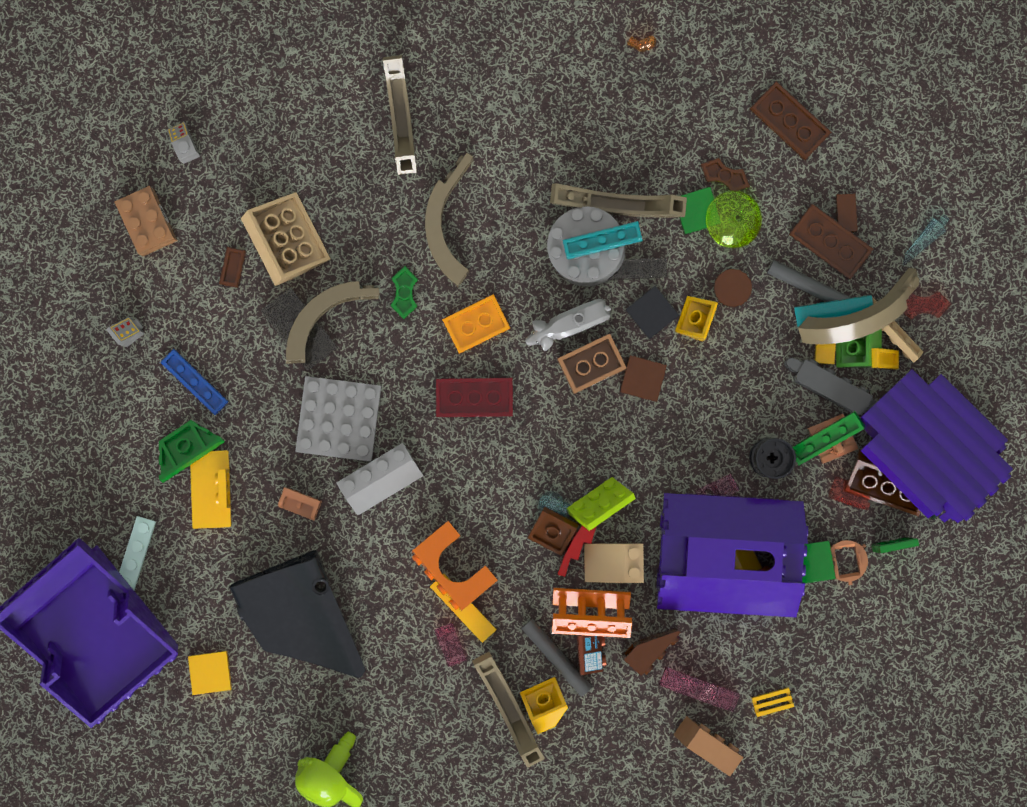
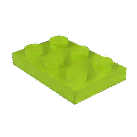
(600, 503)

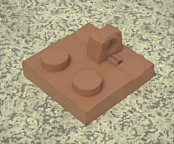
(838, 450)

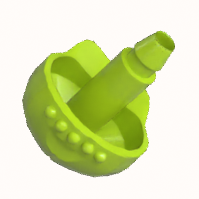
(322, 781)

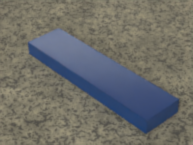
(194, 382)

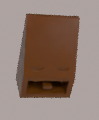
(646, 650)

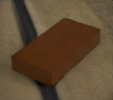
(846, 211)
(232, 267)

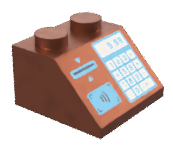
(590, 654)

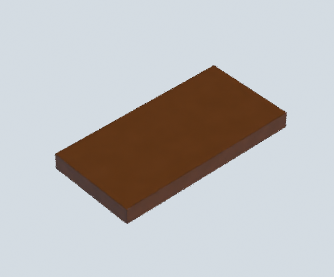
(790, 120)
(831, 241)

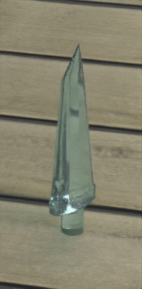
(930, 234)

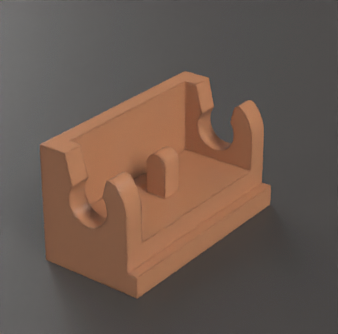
(299, 503)

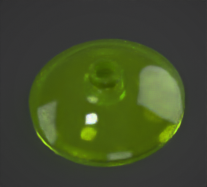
(722, 219)

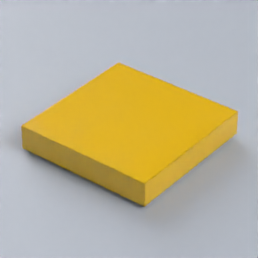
(209, 672)

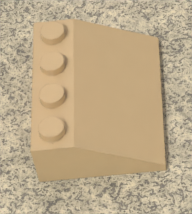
(285, 238)

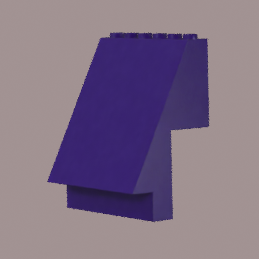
(87, 632)

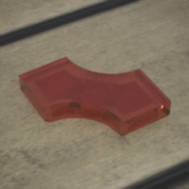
(933, 305)

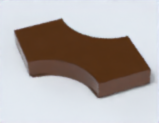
(717, 172)

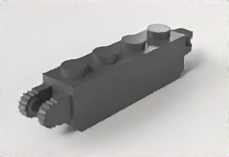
(829, 386)

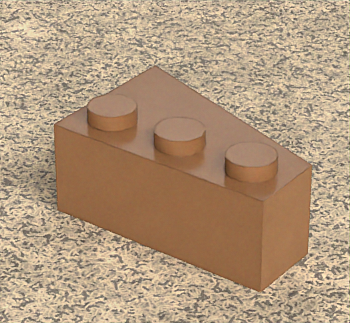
(708, 746)

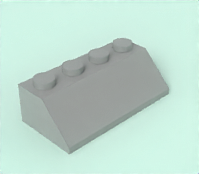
(379, 479)

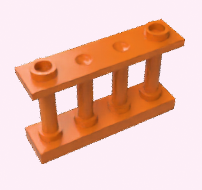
(587, 624)

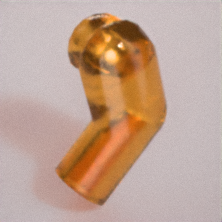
(642, 45)

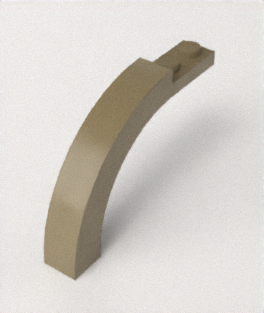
(620, 204)
(433, 223)
(863, 322)

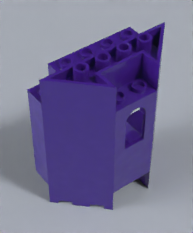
(701, 547)

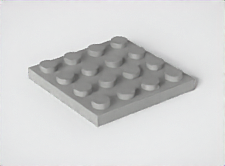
(338, 418)

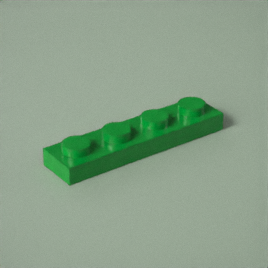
(828, 437)

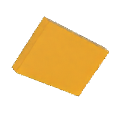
(476, 323)

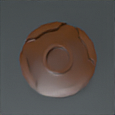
(732, 288)

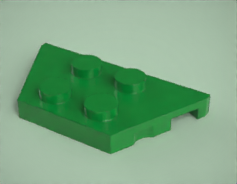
(184, 448)

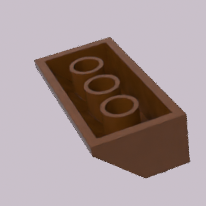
(870, 483)

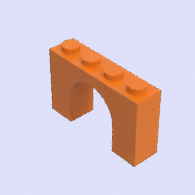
(459, 592)

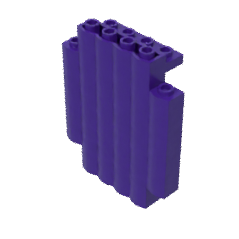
(935, 447)

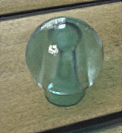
(554, 502)

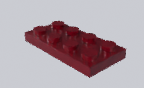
(474, 397)

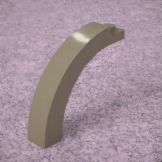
(400, 115)
(316, 308)
(509, 709)

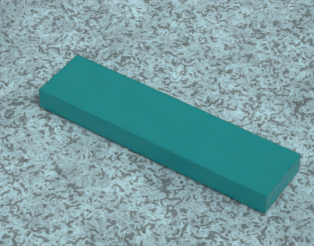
(602, 240)
(832, 308)

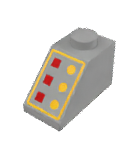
(183, 143)
(126, 331)

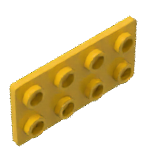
(211, 491)

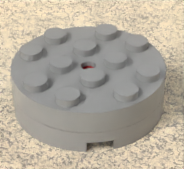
(587, 269)

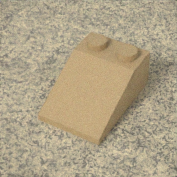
(614, 562)

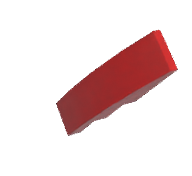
(575, 546)

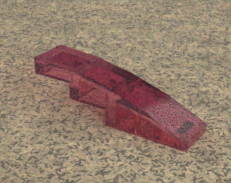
(699, 689)

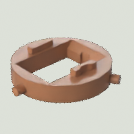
(861, 556)

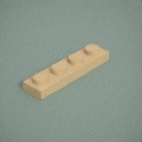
(904, 342)

